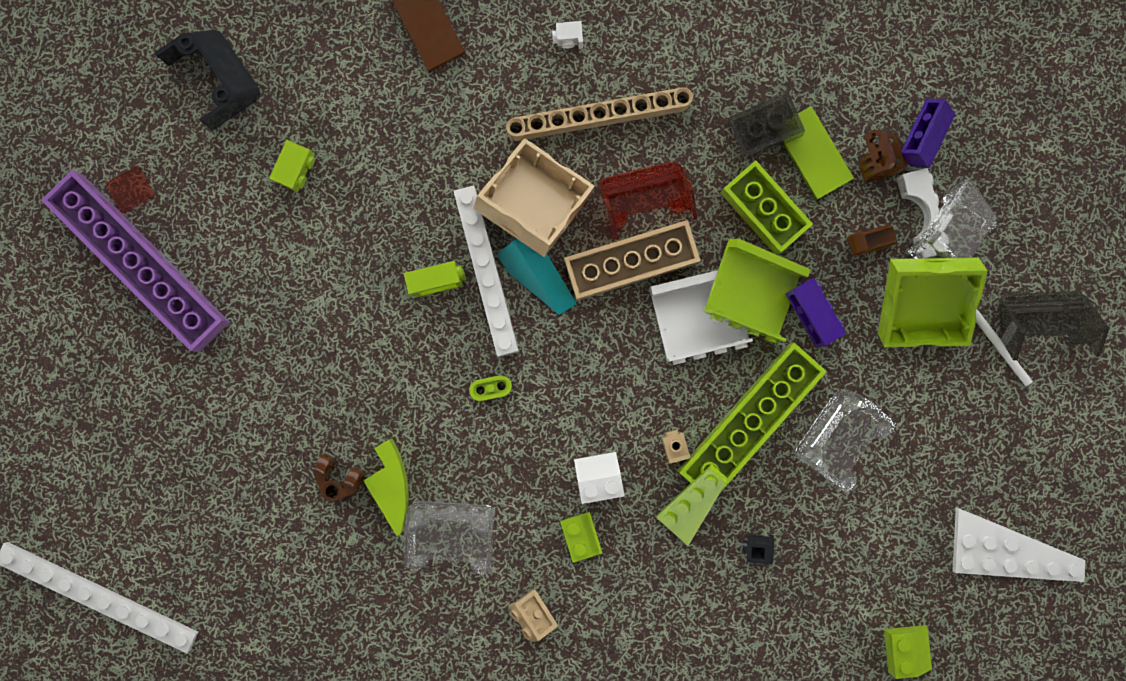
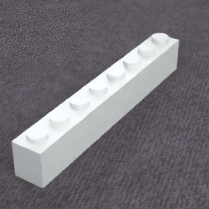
(486, 272)

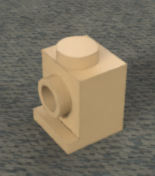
(671, 454)

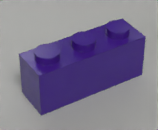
(928, 133)
(815, 313)

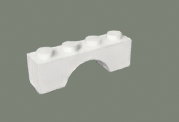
(919, 189)

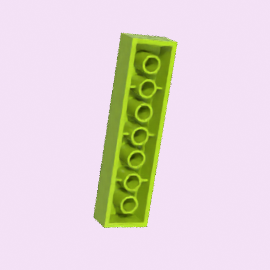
(755, 415)

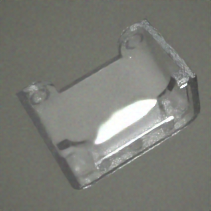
(958, 226)
(842, 437)
(449, 534)

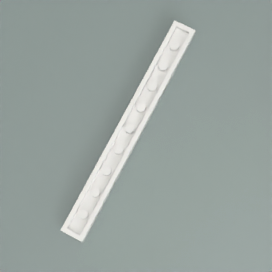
(97, 597)

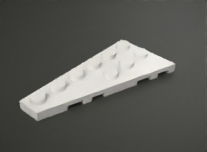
(998, 551)

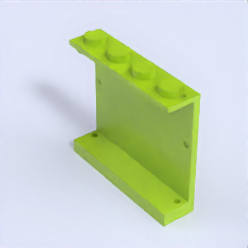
(753, 289)

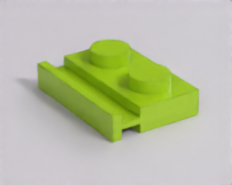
(581, 537)

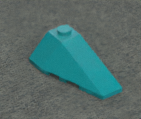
(537, 275)

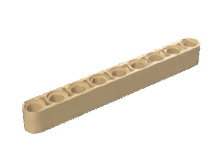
(606, 107)

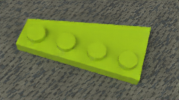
(692, 505)

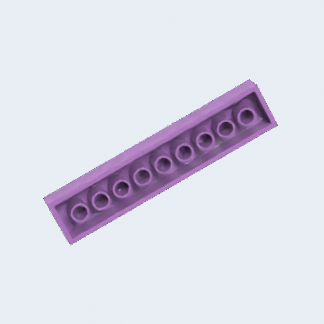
(135, 261)

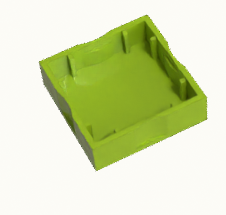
(931, 301)

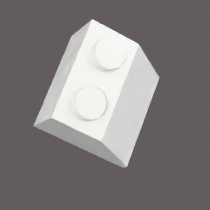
(599, 477)

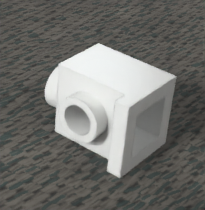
(568, 34)

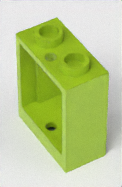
(434, 279)

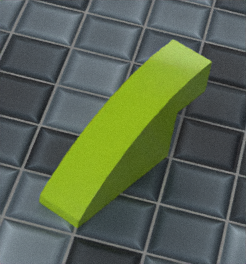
(390, 486)

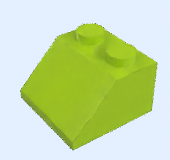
(908, 651)

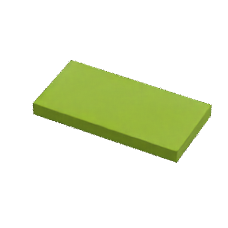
(817, 157)

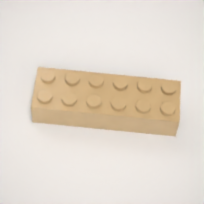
(632, 260)

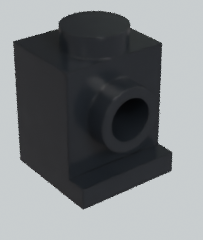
(759, 555)

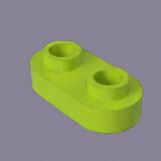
(490, 387)

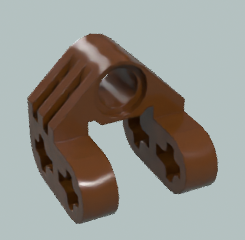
(881, 157)
(323, 470)

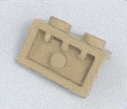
(532, 616)

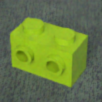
(292, 166)

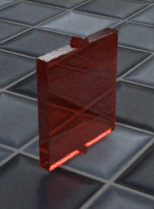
(130, 189)

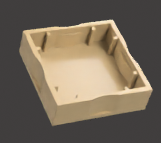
(533, 197)

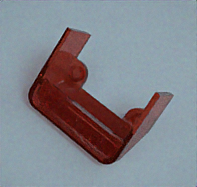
(644, 191)

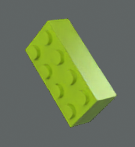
(766, 208)

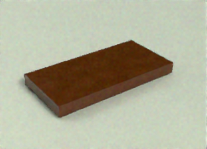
(430, 31)

